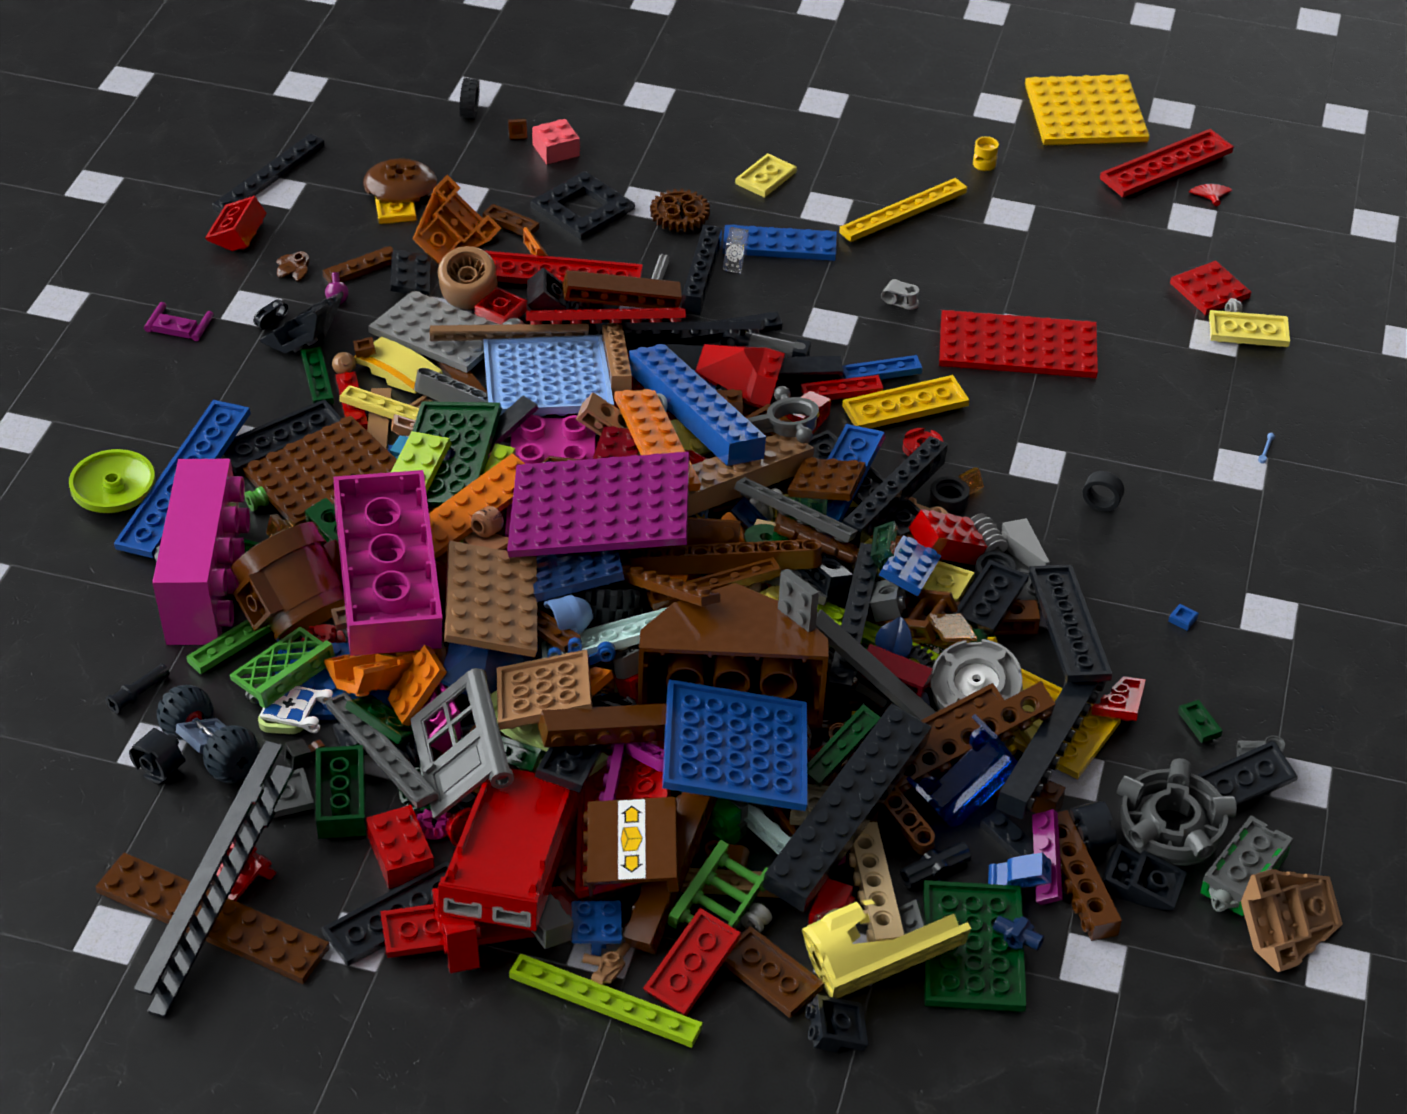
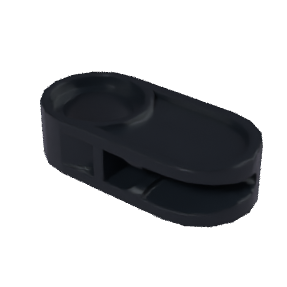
(267, 315)

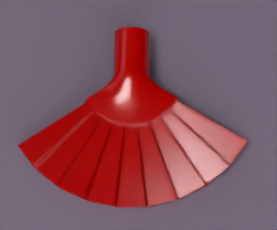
(1211, 192)

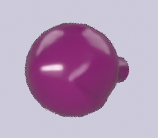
(336, 287)

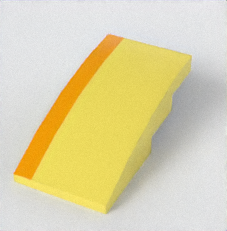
(396, 364)

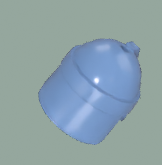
(571, 613)

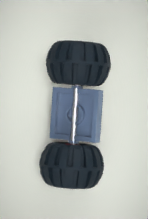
(225, 749)

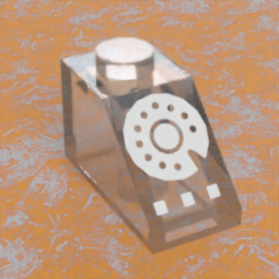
(735, 249)

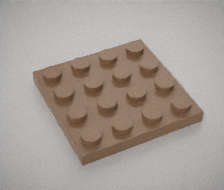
(542, 685)

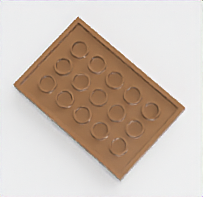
(490, 599)

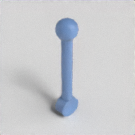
(1262, 458)

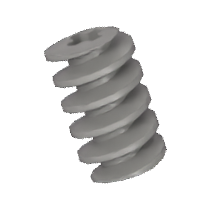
(990, 533)

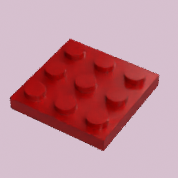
(1210, 287)

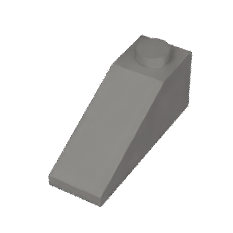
(1024, 543)

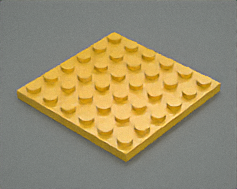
(1086, 109)

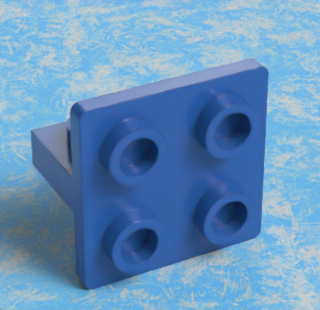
(596, 924)

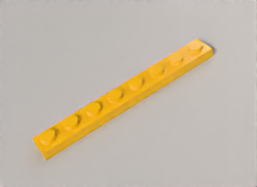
(902, 209)

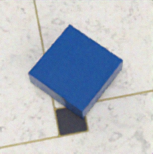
(1183, 617)

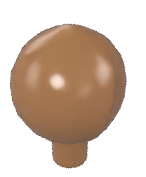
(343, 363)

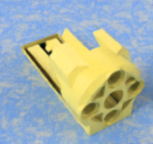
(852, 966)

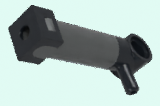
(800, 348)

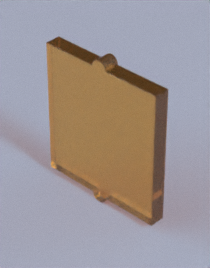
(952, 627)

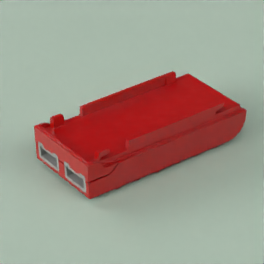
(509, 852)

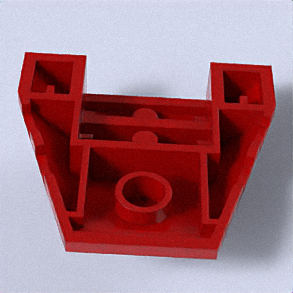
(742, 368)

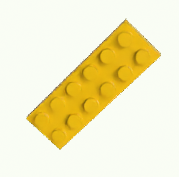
(906, 402)

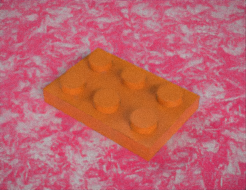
(416, 685)

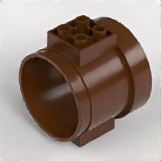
(290, 580)

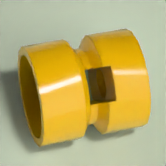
(985, 153)

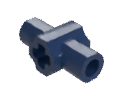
(1018, 932)

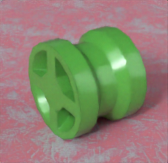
(256, 498)

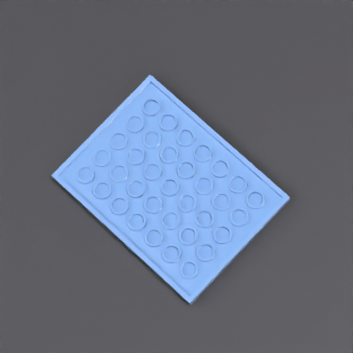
(549, 371)

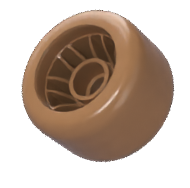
(466, 276)

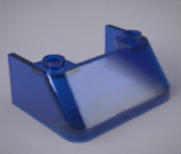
(970, 779)

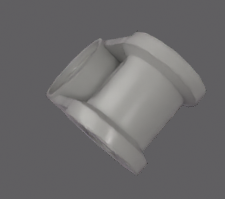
(900, 293)

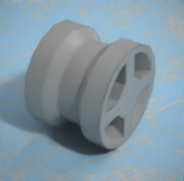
(757, 917)

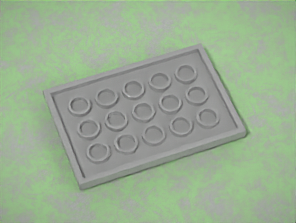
(410, 324)

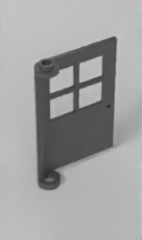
(471, 759)

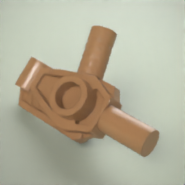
(609, 964)

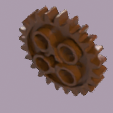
(667, 211)

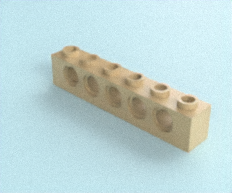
(875, 884)

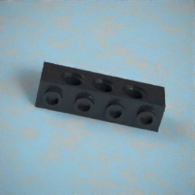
(830, 577)

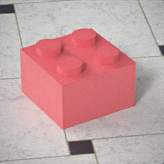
(556, 141)

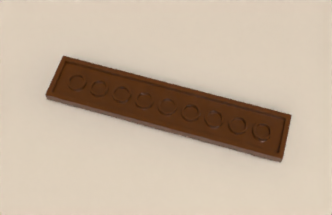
(236, 928)

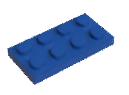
(910, 565)

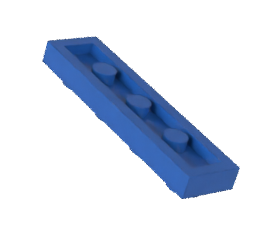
(884, 368)

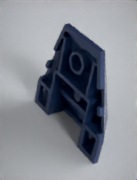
(464, 658)

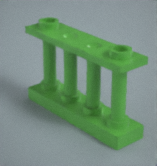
(708, 877)

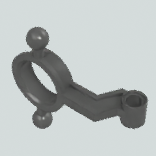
(785, 406)

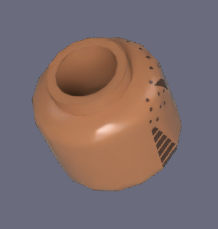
(487, 521)

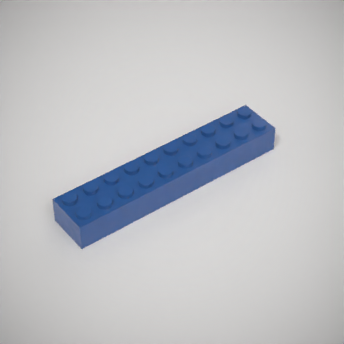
(698, 405)

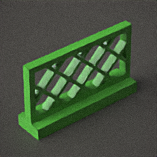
(291, 674)

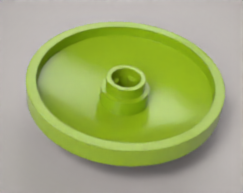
(111, 480)

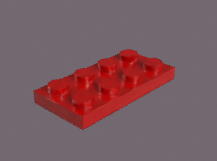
(692, 962)

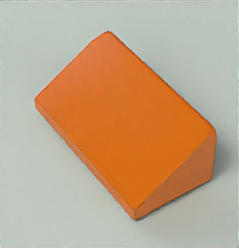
(532, 243)

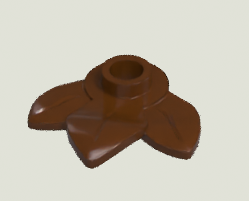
(293, 264)

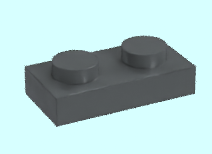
(911, 916)

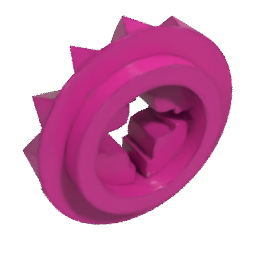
(440, 828)

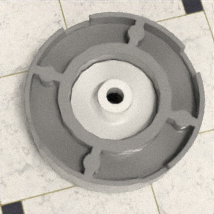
(972, 666)

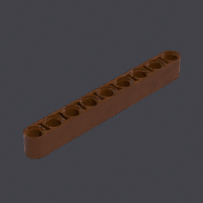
(725, 556)

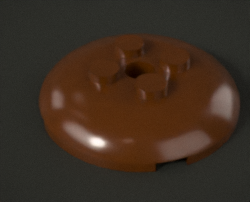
(400, 181)

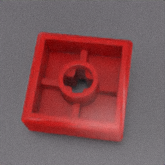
(500, 306)

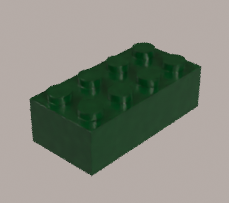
(340, 792)

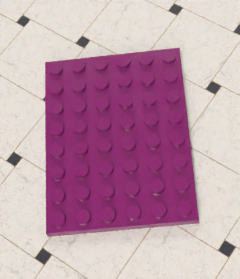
(600, 504)

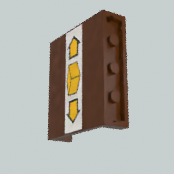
(631, 842)

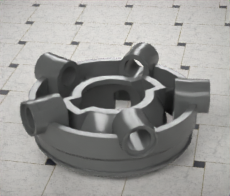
(1180, 792)

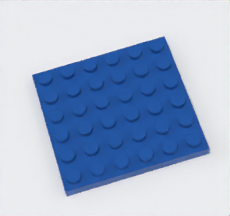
(735, 745)

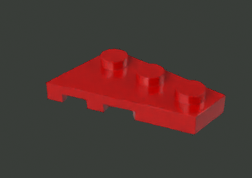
(1122, 701)

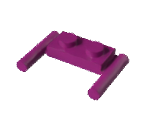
(176, 325)

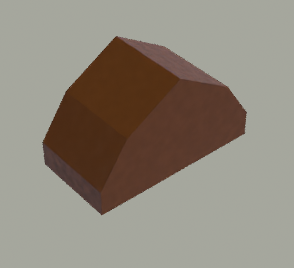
(736, 647)

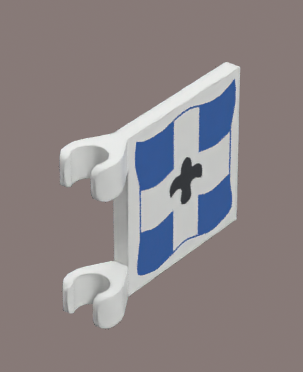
(295, 708)

